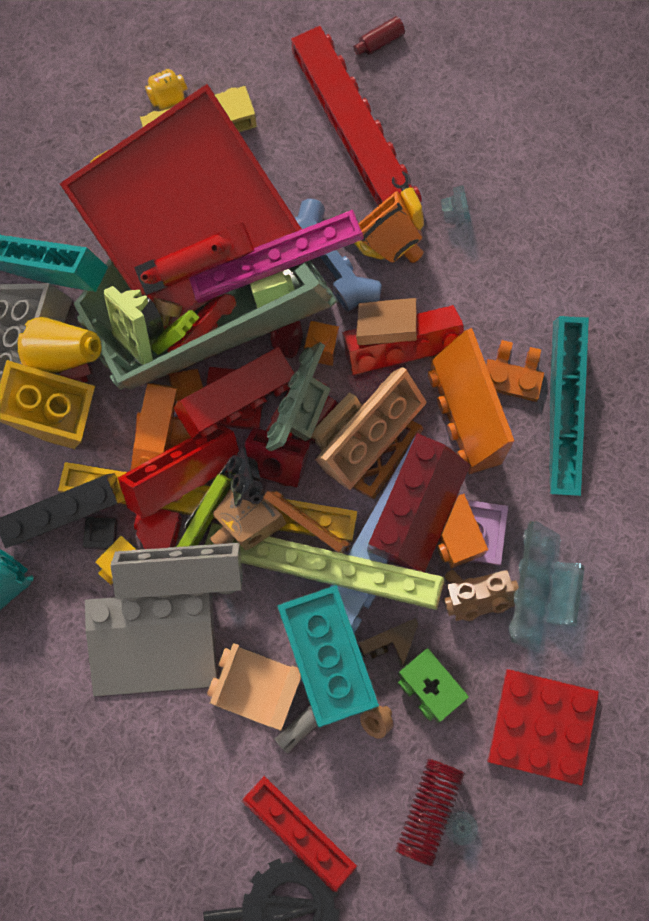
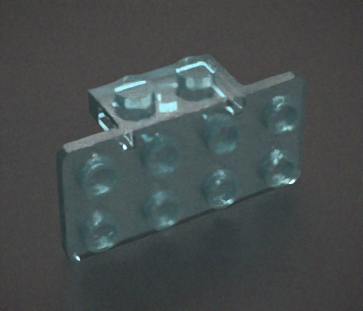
(546, 589)

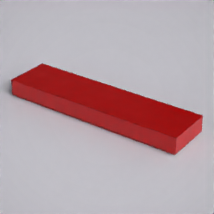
(299, 834)

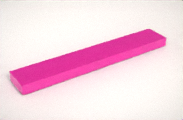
(278, 256)

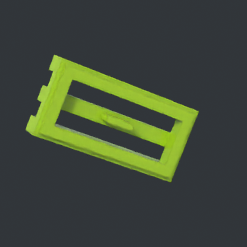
(174, 332)

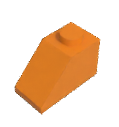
(461, 536)

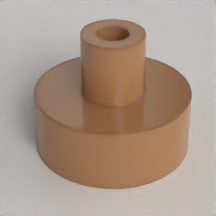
(167, 309)
(377, 721)

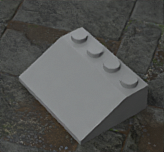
(22, 303)
(150, 644)

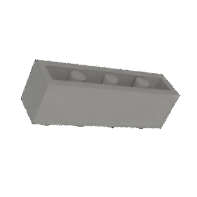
(177, 571)

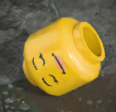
(165, 89)

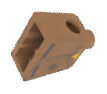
(246, 523)

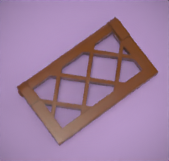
(387, 470)
(307, 522)

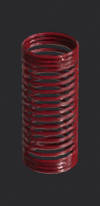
(452, 775)

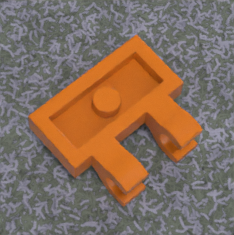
(516, 380)

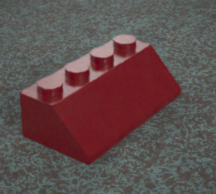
(419, 504)

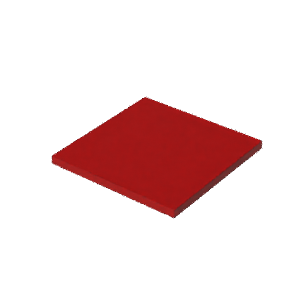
(174, 188)

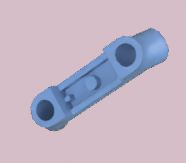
(348, 288)

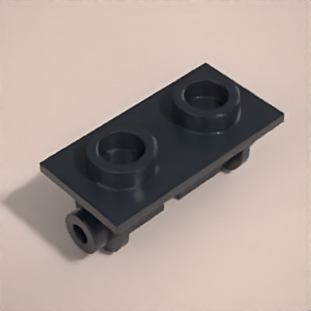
(245, 478)

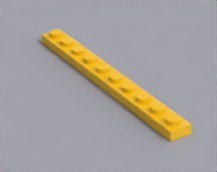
(336, 520)

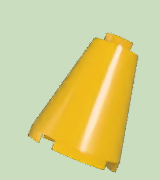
(56, 345)

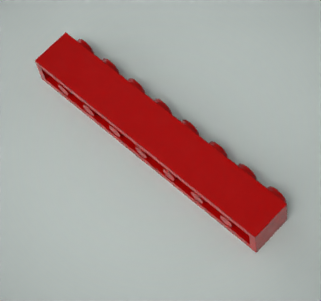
(349, 113)

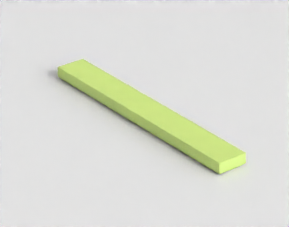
(343, 570)

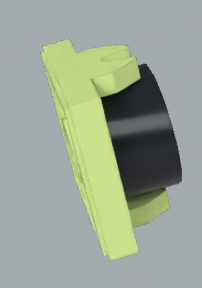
(134, 321)

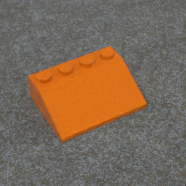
(471, 404)

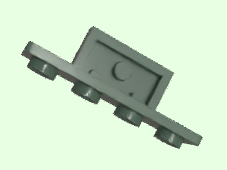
(303, 404)

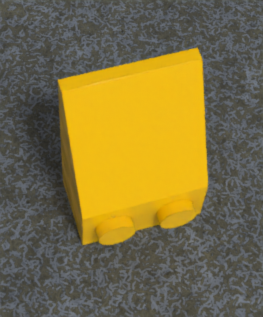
(44, 404)

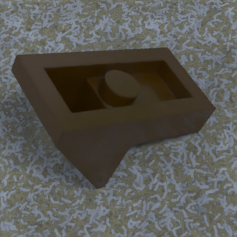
(399, 637)

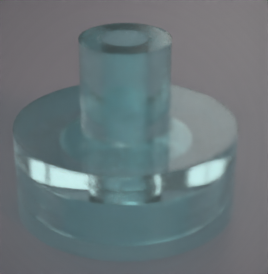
(453, 828)

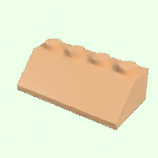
(372, 429)

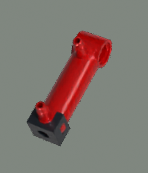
(194, 259)

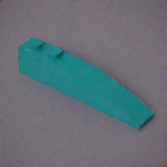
(52, 263)
(567, 403)

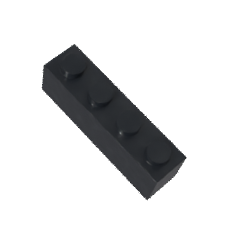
(60, 510)

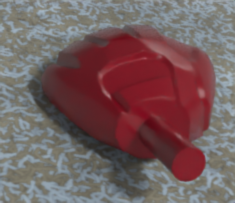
(288, 339)

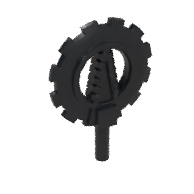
(263, 906)

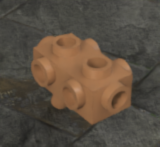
(479, 595)

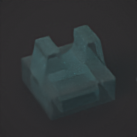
(456, 205)

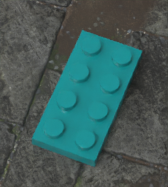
(328, 656)

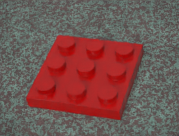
(543, 727)

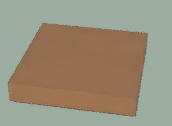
(387, 321)

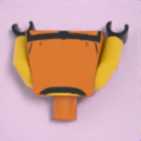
(394, 226)

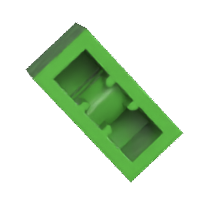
(448, 691)

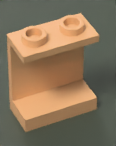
(254, 687)

